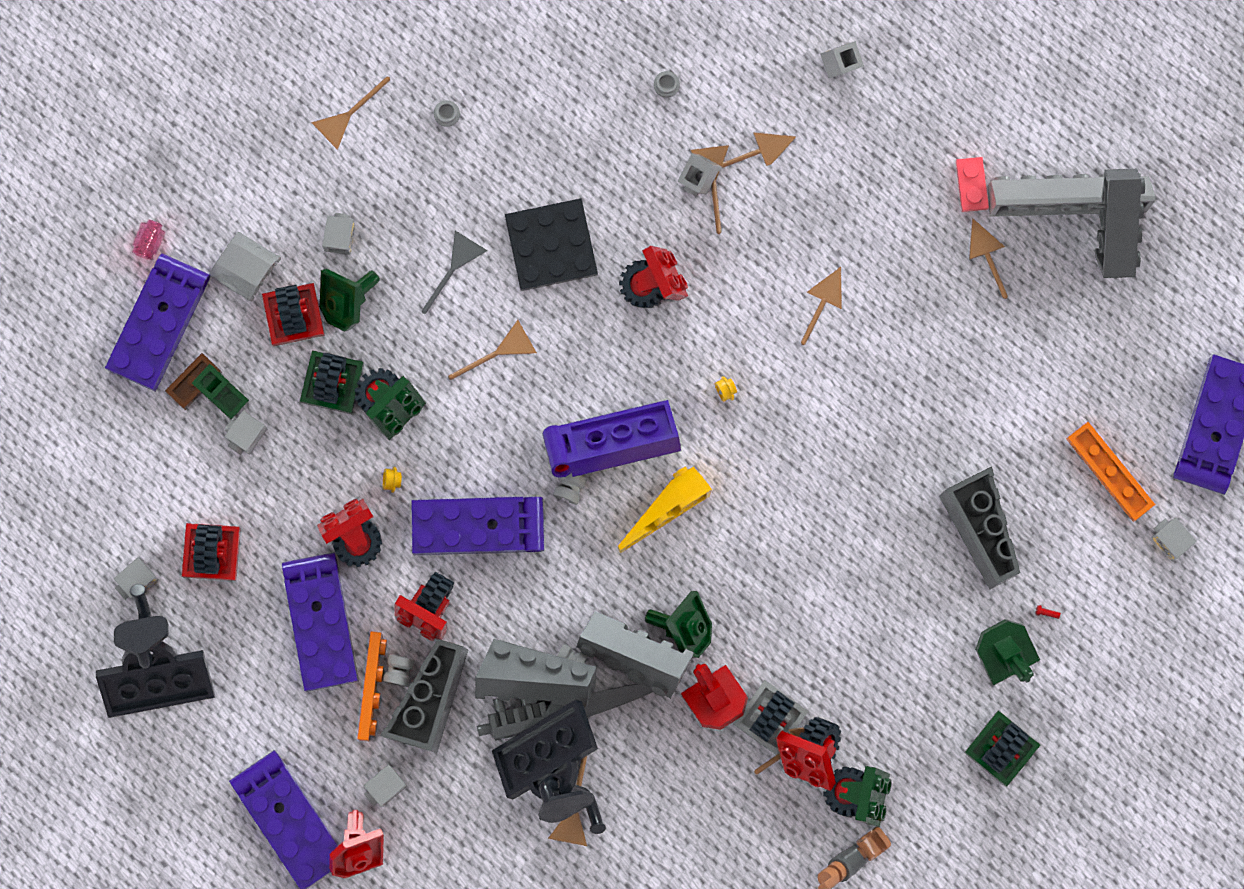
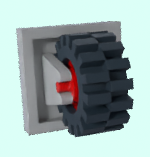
(768, 715)

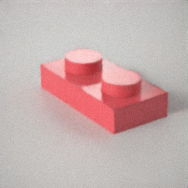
(972, 184)

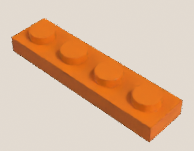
(1110, 471)
(370, 698)

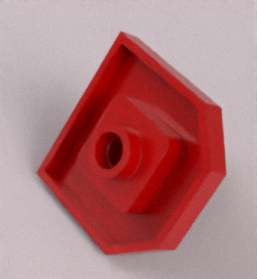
(716, 697)
(359, 849)

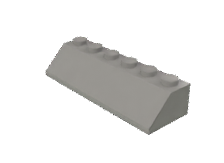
(1052, 195)

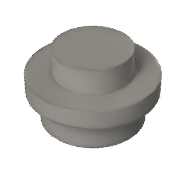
(666, 84)
(446, 113)

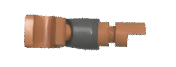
(853, 859)

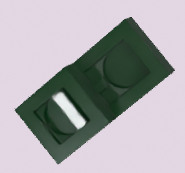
(220, 391)

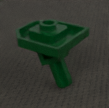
(342, 298)
(687, 625)
(1007, 651)

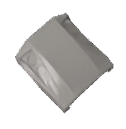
(244, 266)

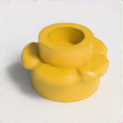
(726, 387)
(391, 479)

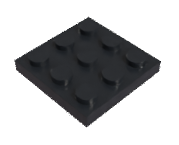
(551, 244)

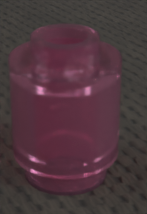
(148, 239)

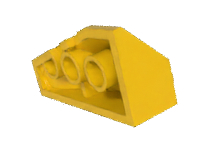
(679, 496)

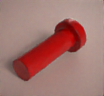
(1046, 612)

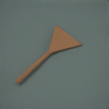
(335, 126)
(716, 155)
(514, 343)
(571, 829)

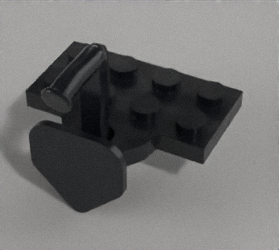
(149, 679)
(546, 764)

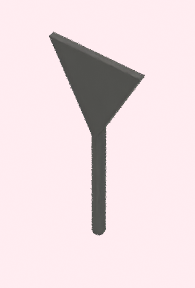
(463, 252)

